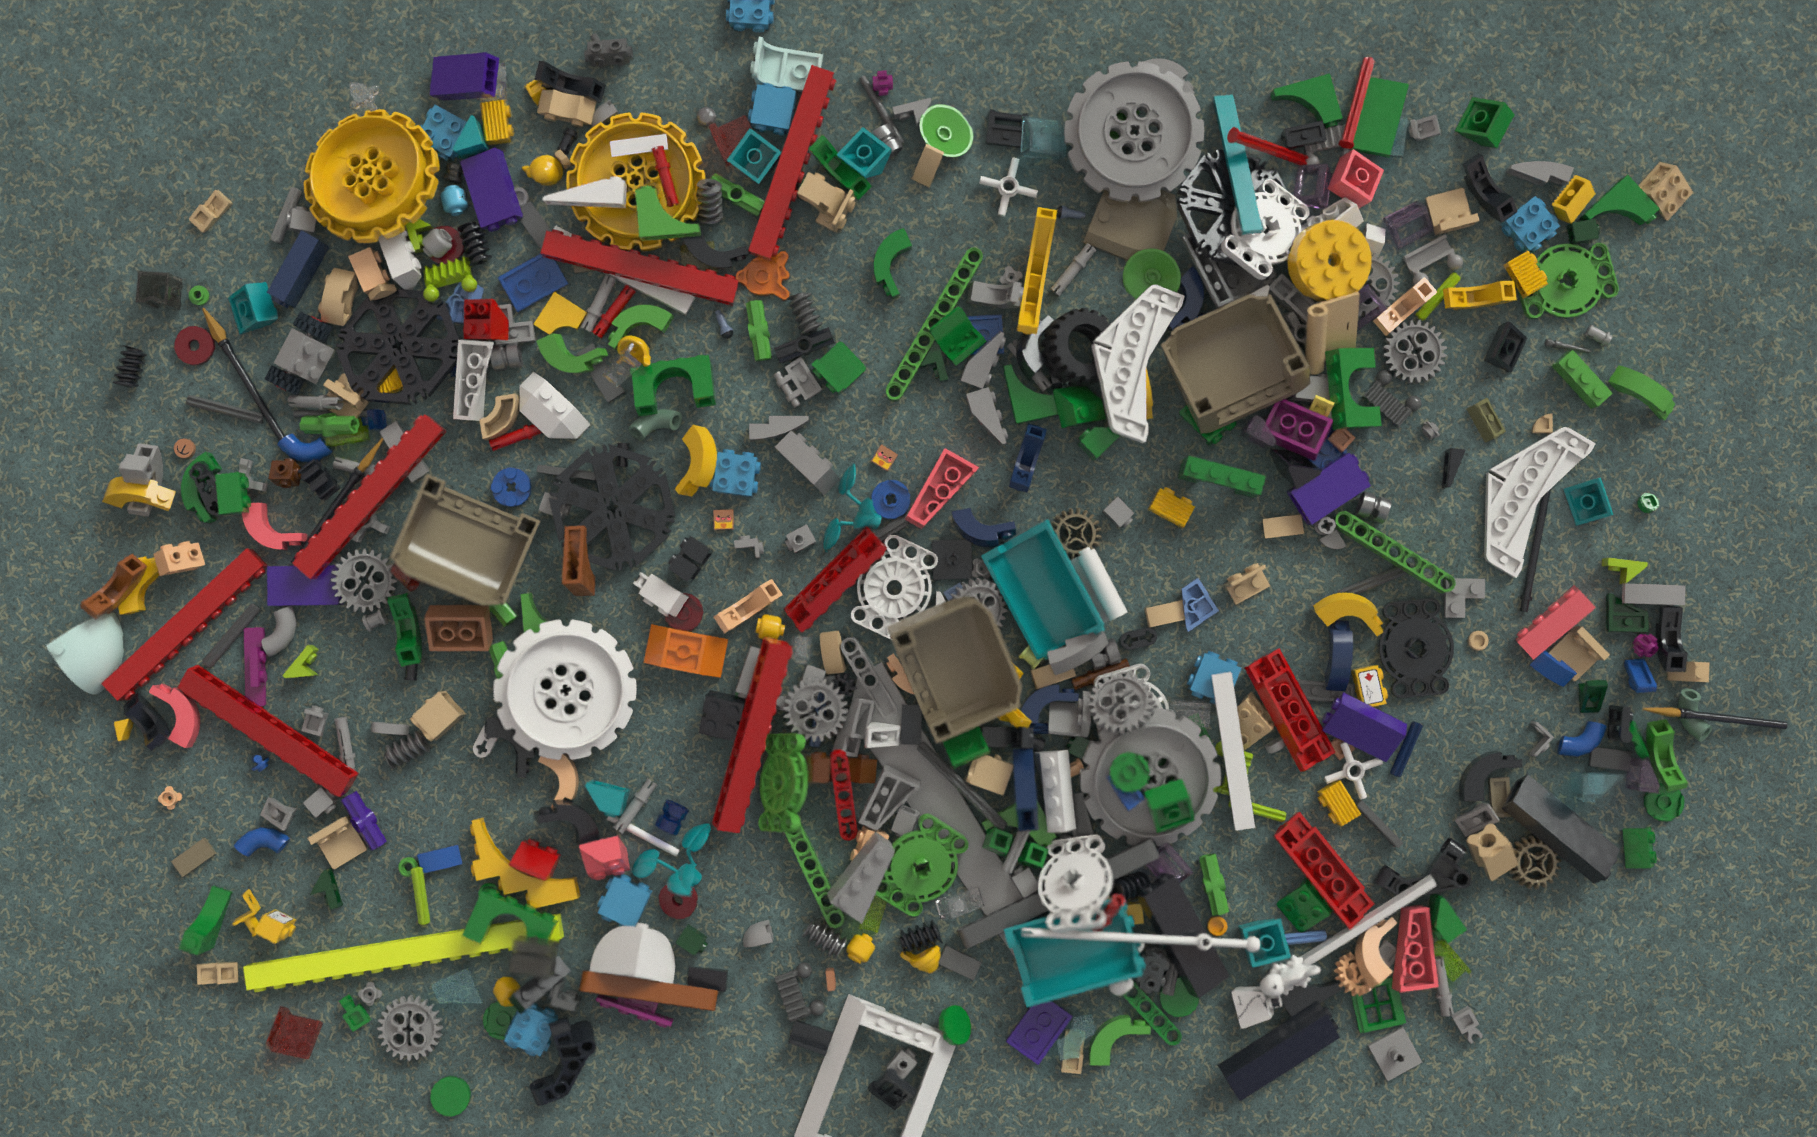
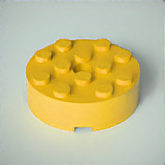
(1348, 264)

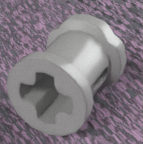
(1328, 530)
(375, 619)

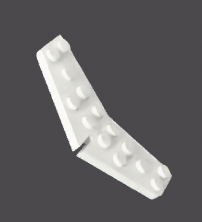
(1124, 364)
(1513, 501)

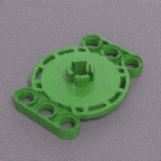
(1584, 281)
(784, 800)
(919, 848)

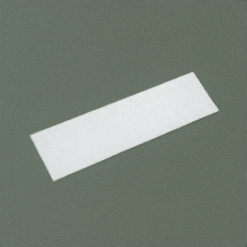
(637, 145)

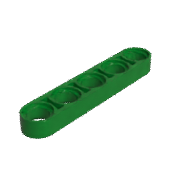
(1151, 1014)

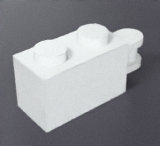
(661, 594)

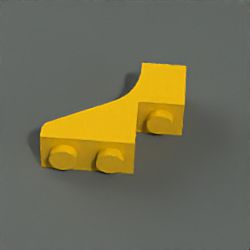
(135, 601)

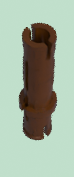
(1088, 678)

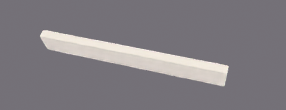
(676, 300)
(1233, 751)
(1369, 920)

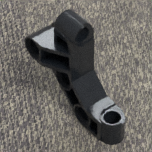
(1443, 869)
(572, 1043)

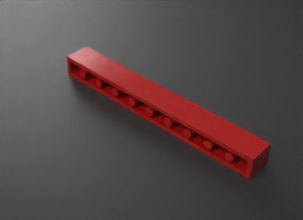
(791, 163)
(639, 268)
(369, 497)
(185, 624)
(267, 730)
(751, 735)

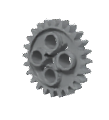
(1380, 270)
(1430, 345)
(347, 571)
(984, 589)
(807, 694)
(1135, 713)
(392, 1027)

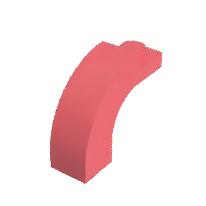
(260, 529)
(186, 712)

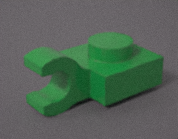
(355, 1015)

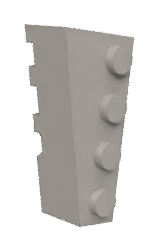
(862, 877)

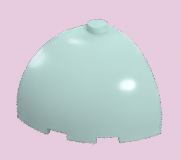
(90, 652)

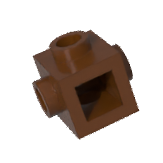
(285, 473)

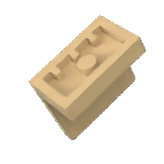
(1666, 188)
(1450, 211)
(839, 221)
(1248, 584)
(1578, 651)
(1253, 720)
(339, 842)

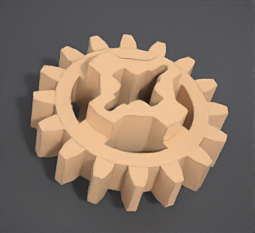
(1350, 975)

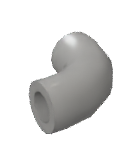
(283, 632)

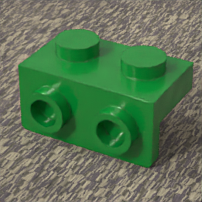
(1639, 847)

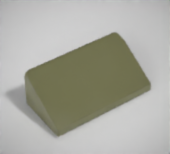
(1486, 420)

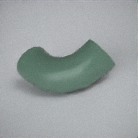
(646, 424)
(1697, 728)

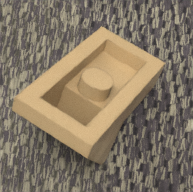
(1694, 673)

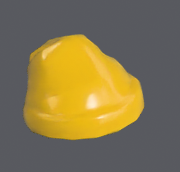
(544, 170)
(639, 351)
(924, 961)

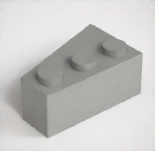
(808, 462)
(887, 796)

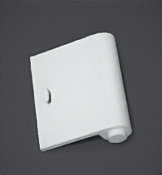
(1098, 585)

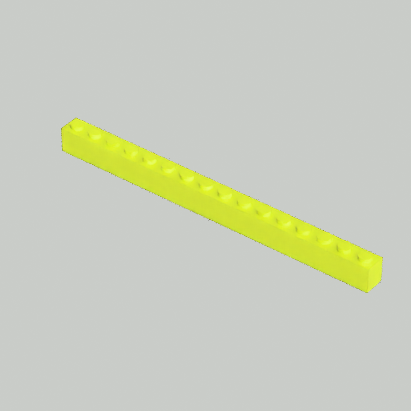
(383, 955)

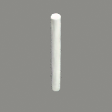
(648, 837)

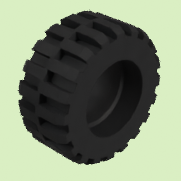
(1057, 349)

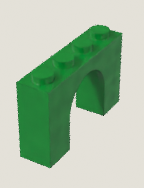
(695, 369)
(1345, 412)
(1201, 470)
(492, 904)

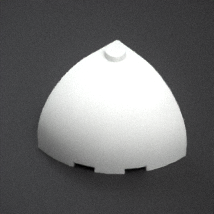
(635, 954)

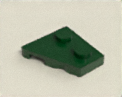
(1624, 616)

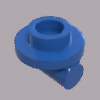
(260, 764)

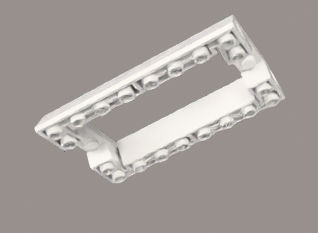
(873, 1016)

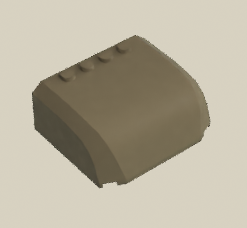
(1235, 361)
(463, 544)
(956, 666)

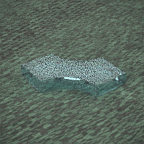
(1070, 1045)

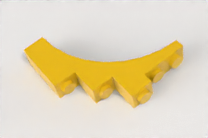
(1036, 270)
(494, 863)

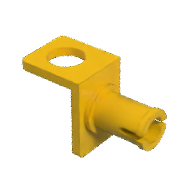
(249, 917)

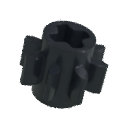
(850, 684)

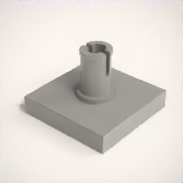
(1394, 1053)

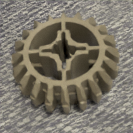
(1082, 540)
(1545, 874)

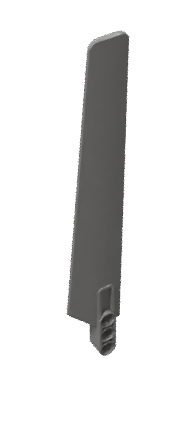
(936, 793)

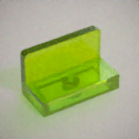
(344, 439)
(874, 915)
(1453, 963)

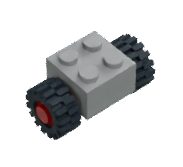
(301, 355)

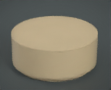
(1478, 640)

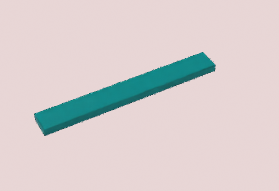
(1237, 167)

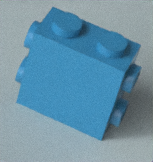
(750, 14)
(772, 108)
(443, 130)
(1530, 225)
(736, 473)
(1207, 664)
(624, 900)
(531, 1030)

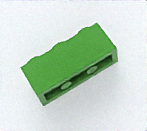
(1581, 379)

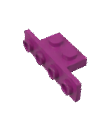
(255, 665)
(643, 1009)

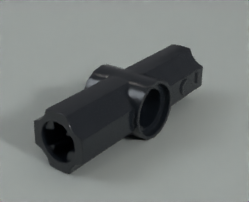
(816, 340)

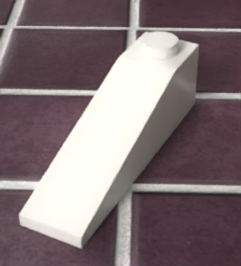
(596, 194)

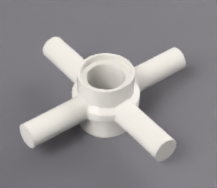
(1006, 195)
(1346, 768)

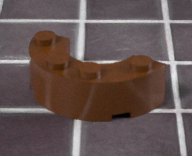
(861, 768)

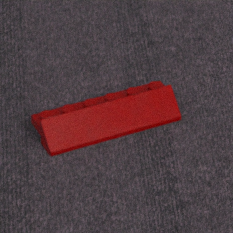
(835, 579)
(1289, 710)
(1324, 869)

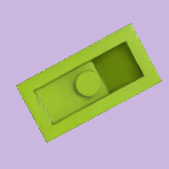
(413, 232)
(1629, 568)
(299, 666)

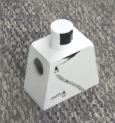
(1253, 1005)

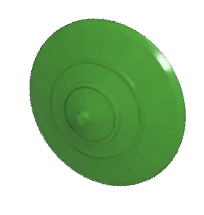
(946, 130)
(1148, 269)

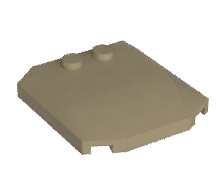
(1132, 226)

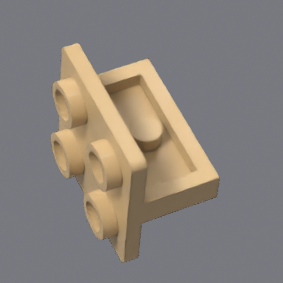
(353, 402)

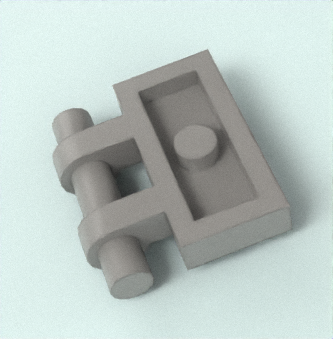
(802, 378)

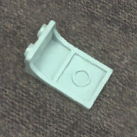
(782, 65)

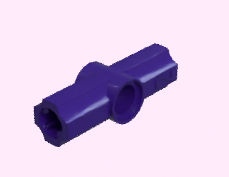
(363, 820)

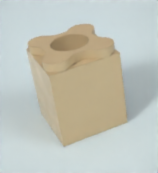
(437, 715)
(990, 773)
(1492, 852)

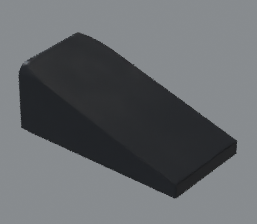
(1451, 464)
(708, 978)

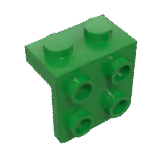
(956, 336)
(838, 368)
(1304, 906)

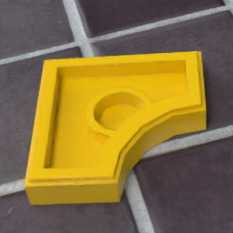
(559, 314)

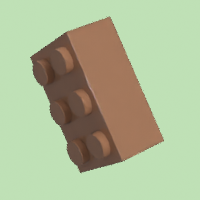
(458, 627)

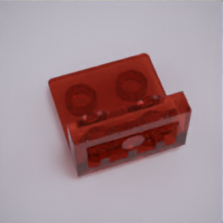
(729, 135)
(293, 1034)

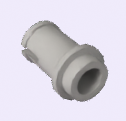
(1598, 335)

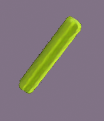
(1434, 301)
(1267, 812)
(420, 895)

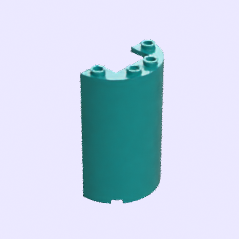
(1042, 589)
(1070, 966)

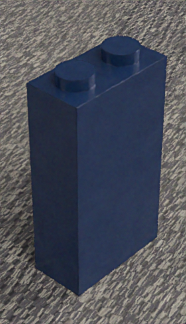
(297, 270)
(1025, 789)

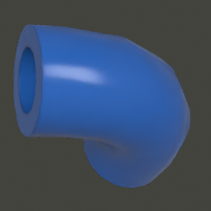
(304, 451)
(1583, 743)
(261, 838)

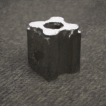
(148, 290)
(534, 956)

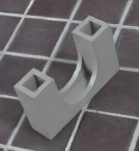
(747, 673)

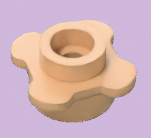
(164, 797)

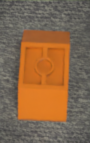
(685, 651)

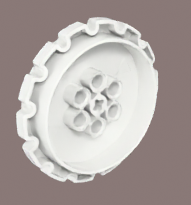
(553, 728)

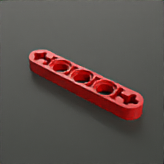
(840, 786)

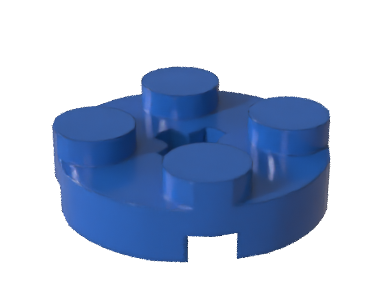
(511, 475)
(901, 496)

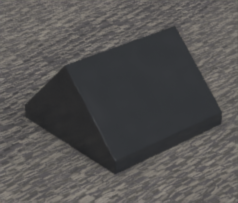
(1506, 347)
(1294, 467)

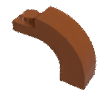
(117, 589)

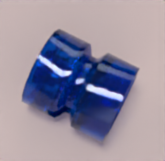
(672, 816)

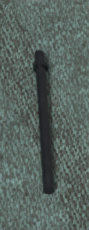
(1526, 597)

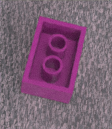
(1298, 428)

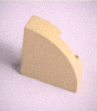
(563, 159)
(382, 291)
(1543, 424)

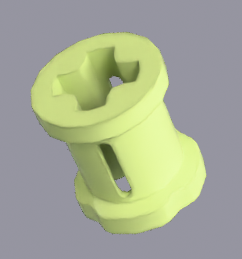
(1029, 657)

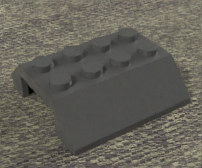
(1224, 280)

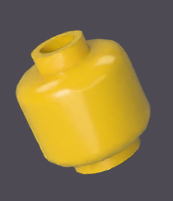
(769, 627)
(860, 948)
(504, 989)

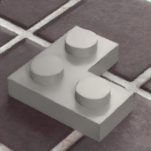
(518, 332)
(1455, 600)

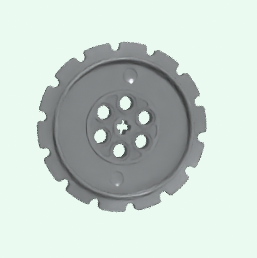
(1125, 92)
(1187, 758)

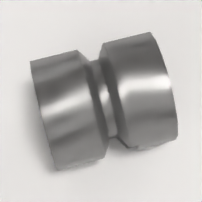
(886, 135)
(510, 355)
(1373, 507)
(1109, 654)

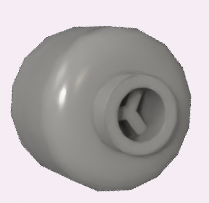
(437, 243)

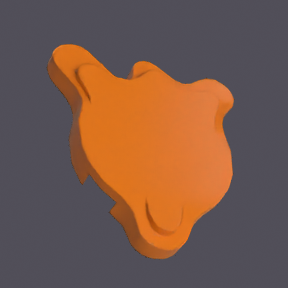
(766, 276)

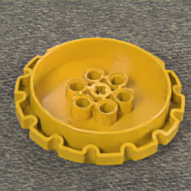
(595, 163)
(383, 210)

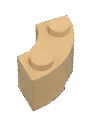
(566, 107)
(821, 194)
(338, 296)
(502, 416)

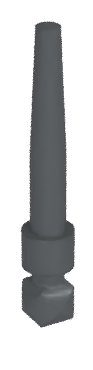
(1558, 344)

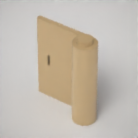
(1330, 327)

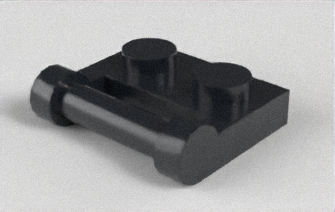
(1004, 134)
(1621, 717)
(896, 1094)

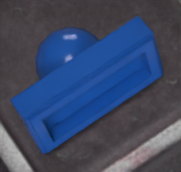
(1640, 676)

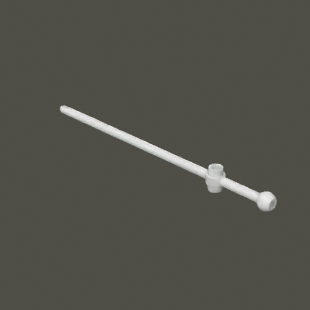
(1252, 943)

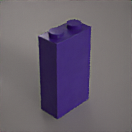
(464, 76)
(491, 189)
(1331, 489)
(293, 588)
(1364, 727)

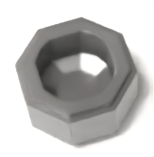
(706, 116)

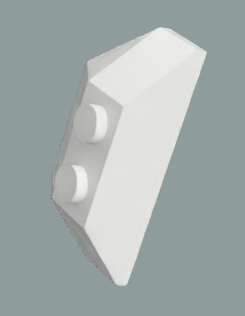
(550, 410)

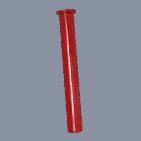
(1357, 103)
(1235, 135)

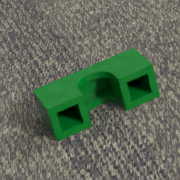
(1001, 842)

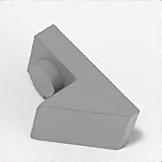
(914, 108)
(278, 814)
(1476, 819)

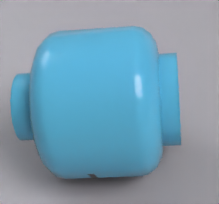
(454, 200)

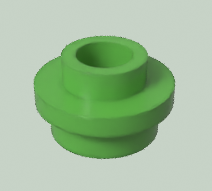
(204, 295)
(402, 866)

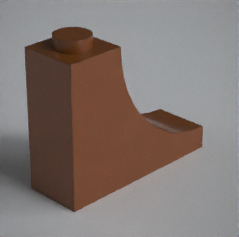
(576, 567)

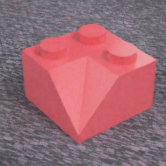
(1355, 178)
(605, 858)

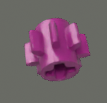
(882, 83)
(1645, 645)

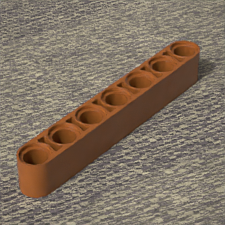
(648, 990)

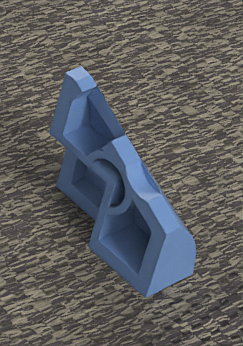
(456, 302)
(1196, 604)

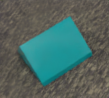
(471, 140)
(865, 154)
(1588, 501)

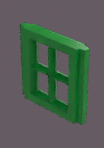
(1394, 1001)

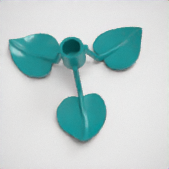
(865, 516)
(683, 878)

